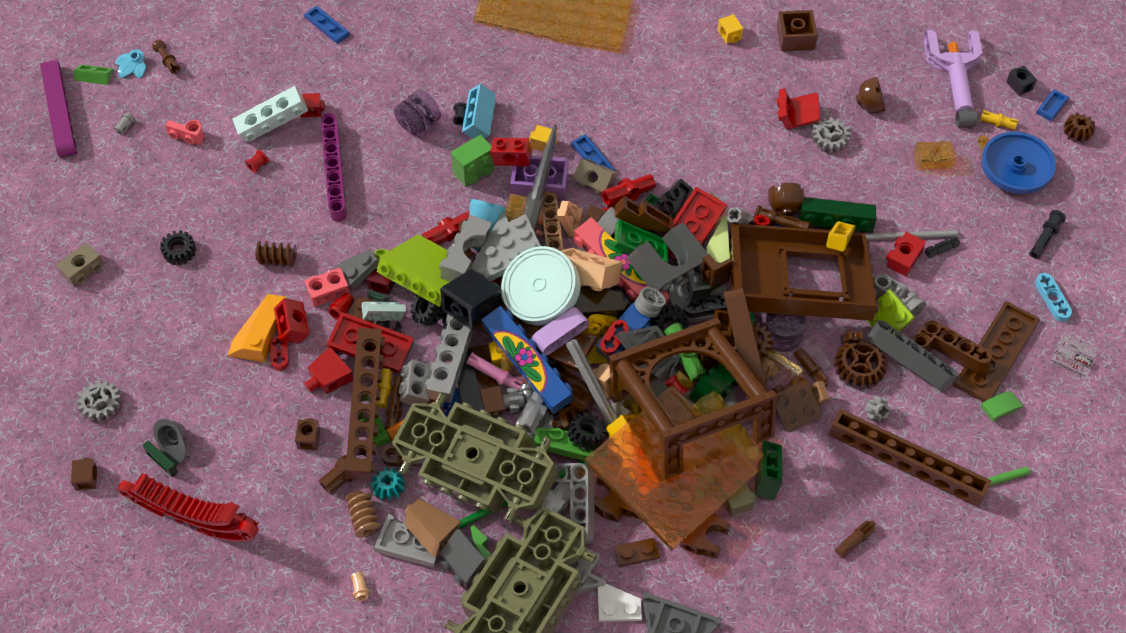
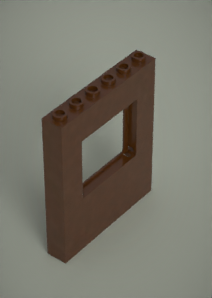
(762, 270)

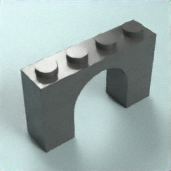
(662, 275)

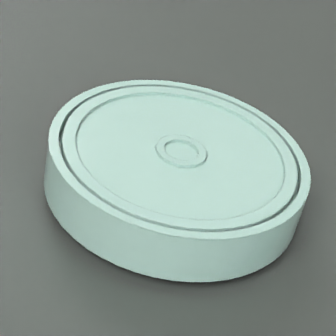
(540, 285)

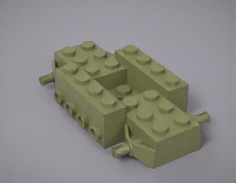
(503, 466)
(538, 563)

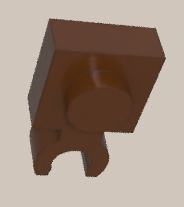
(851, 336)

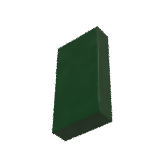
(157, 456)

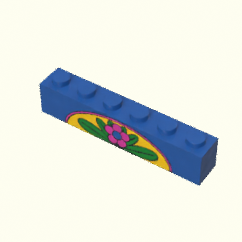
(527, 359)

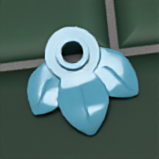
(130, 65)

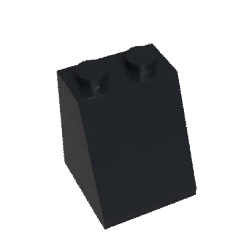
(470, 298)

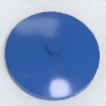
(1018, 162)

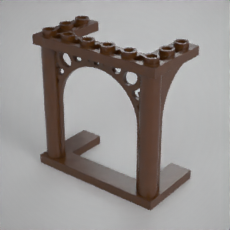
(713, 348)

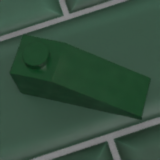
(769, 476)

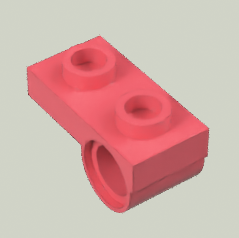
(191, 132)

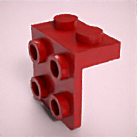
(798, 110)

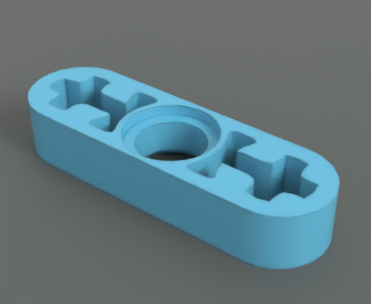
(1054, 290)

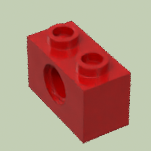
(511, 151)
(911, 247)
(291, 320)

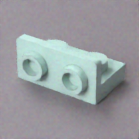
(383, 311)

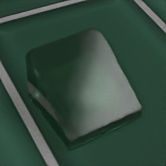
(377, 296)

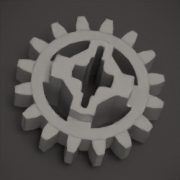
(831, 134)
(99, 401)

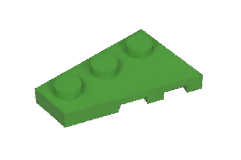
(560, 443)

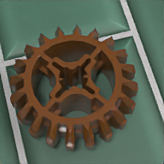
(858, 372)

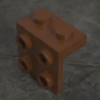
(796, 403)

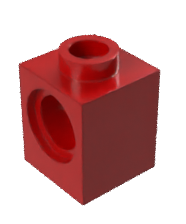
(314, 104)

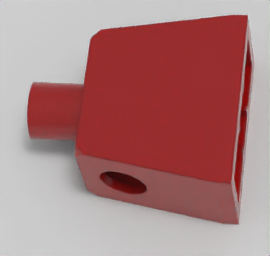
(328, 373)

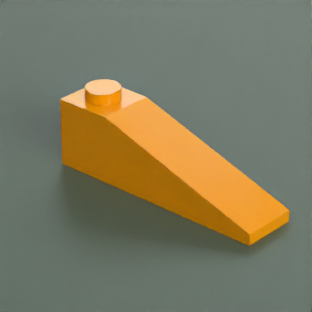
(255, 335)

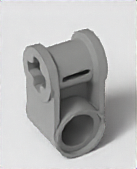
(889, 283)

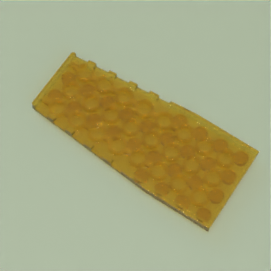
(571, 22)

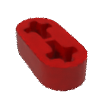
(610, 334)
(274, 353)

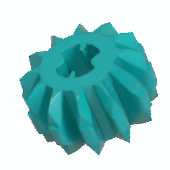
(381, 489)

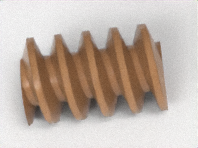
(362, 513)

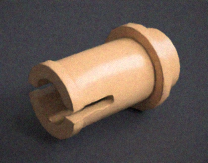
(360, 590)

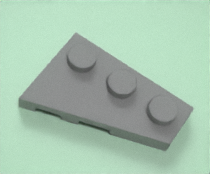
(400, 543)

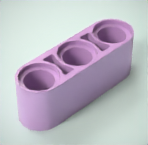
(560, 331)

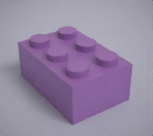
(523, 177)

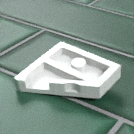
(617, 605)

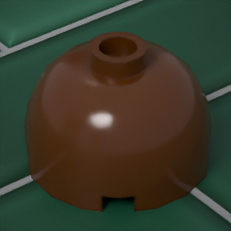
(871, 96)
(786, 198)

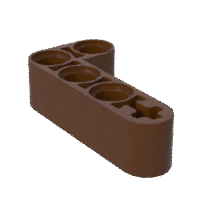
(953, 345)

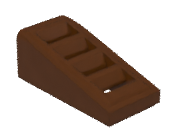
(726, 327)

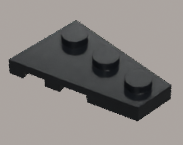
(674, 198)

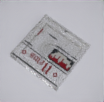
(1073, 355)

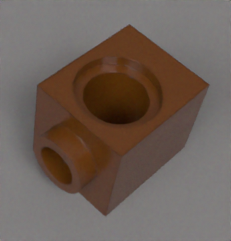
(493, 400)
(310, 441)
(84, 474)

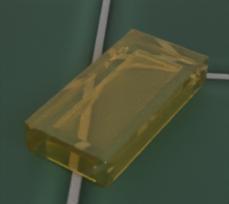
(786, 363)

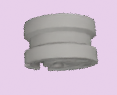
(650, 302)
(914, 303)

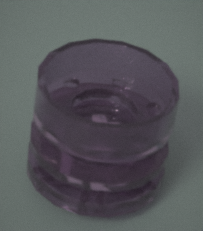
(417, 112)
(786, 330)

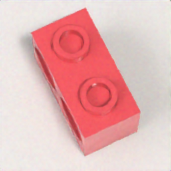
(328, 290)

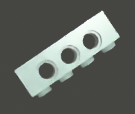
(270, 114)

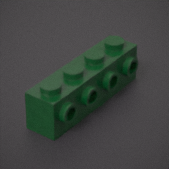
(827, 213)

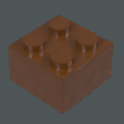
(797, 30)

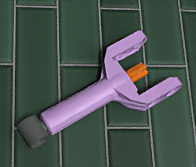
(956, 65)

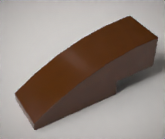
(643, 215)

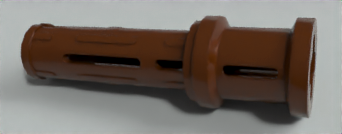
(782, 220)

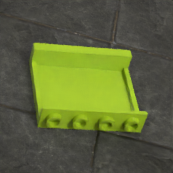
(416, 267)

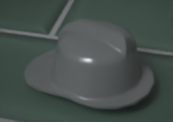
(167, 434)

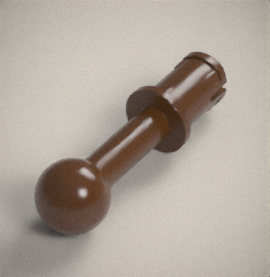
(168, 59)

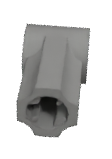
(739, 216)

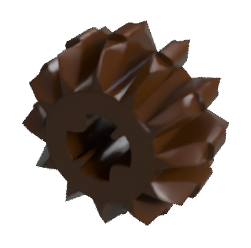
(1079, 127)

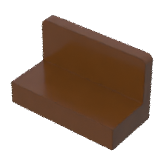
(714, 273)

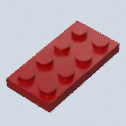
(699, 215)
(345, 339)

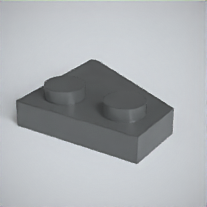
(359, 267)

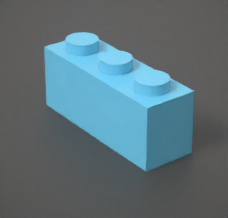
(479, 112)

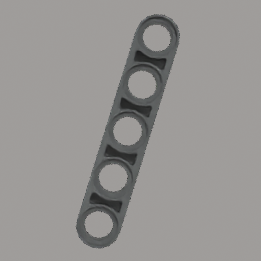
(912, 355)

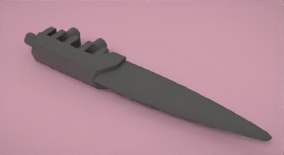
(536, 199)

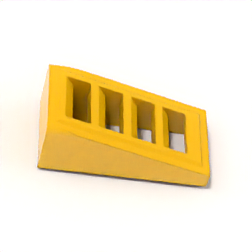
(840, 236)

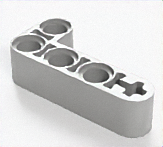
(576, 503)

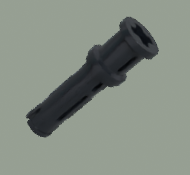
(1050, 229)

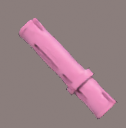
(494, 372)

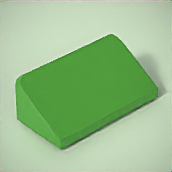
(93, 74)

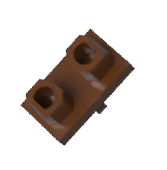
(565, 416)

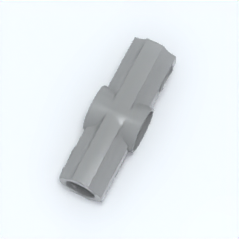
(533, 413)

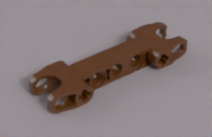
(613, 508)

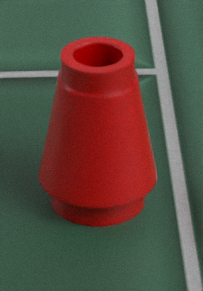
(342, 304)

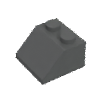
(461, 559)

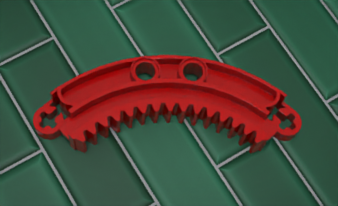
(210, 518)

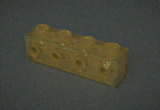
(736, 434)

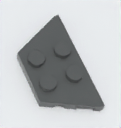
(630, 339)
(671, 617)

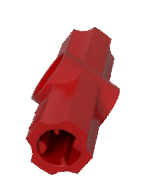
(628, 188)
(446, 229)

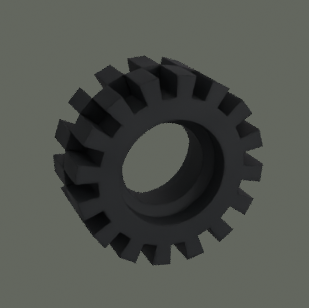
(174, 239)
(670, 311)
(422, 314)
(584, 439)

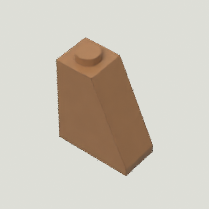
(430, 525)

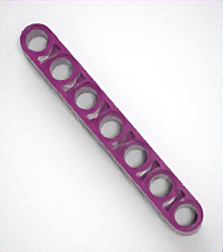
(57, 108)
(333, 167)

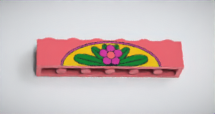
(597, 241)

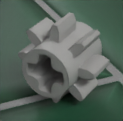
(513, 400)
(878, 408)

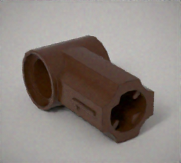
(335, 477)

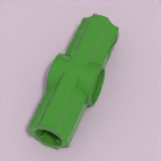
(690, 361)

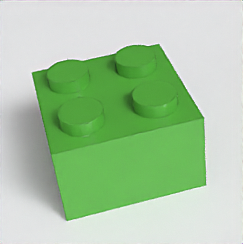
(472, 161)

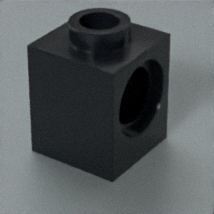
(1021, 80)

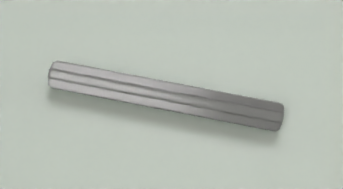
(591, 381)

